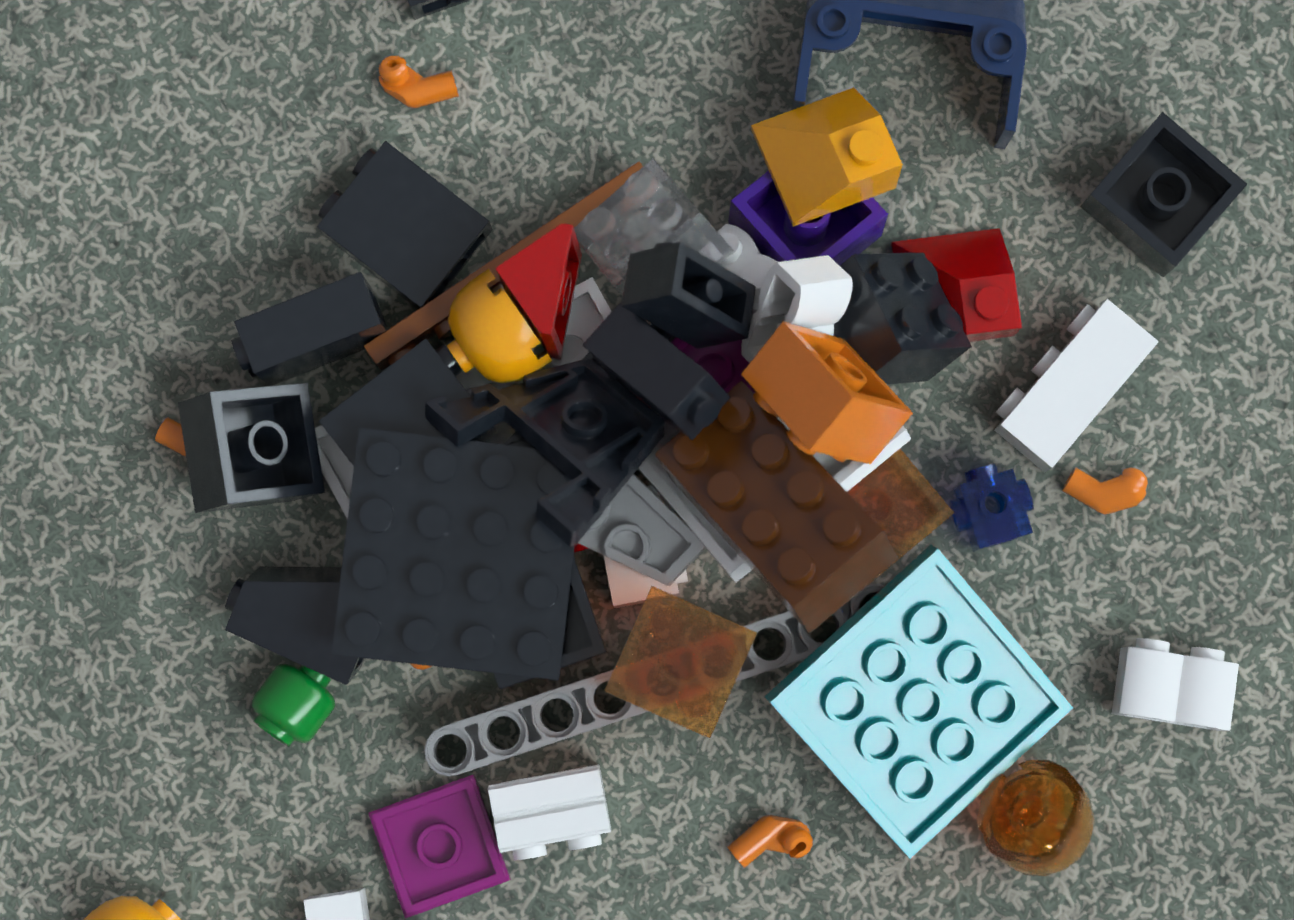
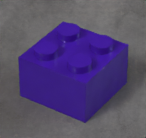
(836, 234)

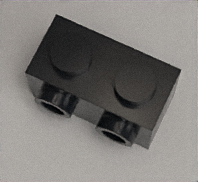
(688, 295)

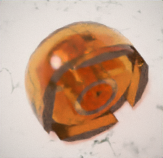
(1036, 819)

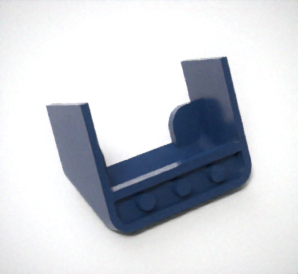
(994, 26)

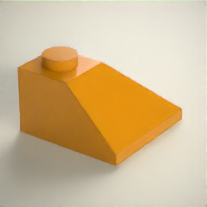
(828, 155)

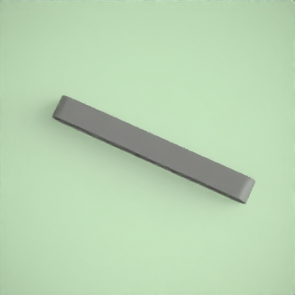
(588, 716)

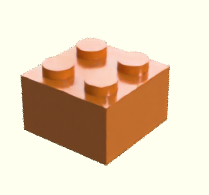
(825, 394)

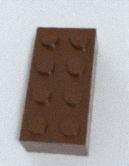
(778, 509)

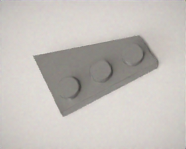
(644, 534)

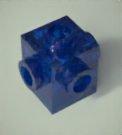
(982, 526)

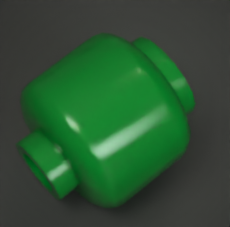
(293, 704)

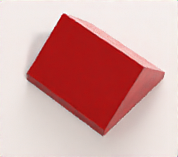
(543, 284)

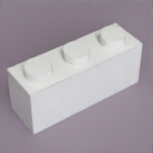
(1073, 384)

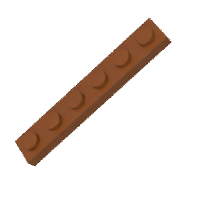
(433, 317)

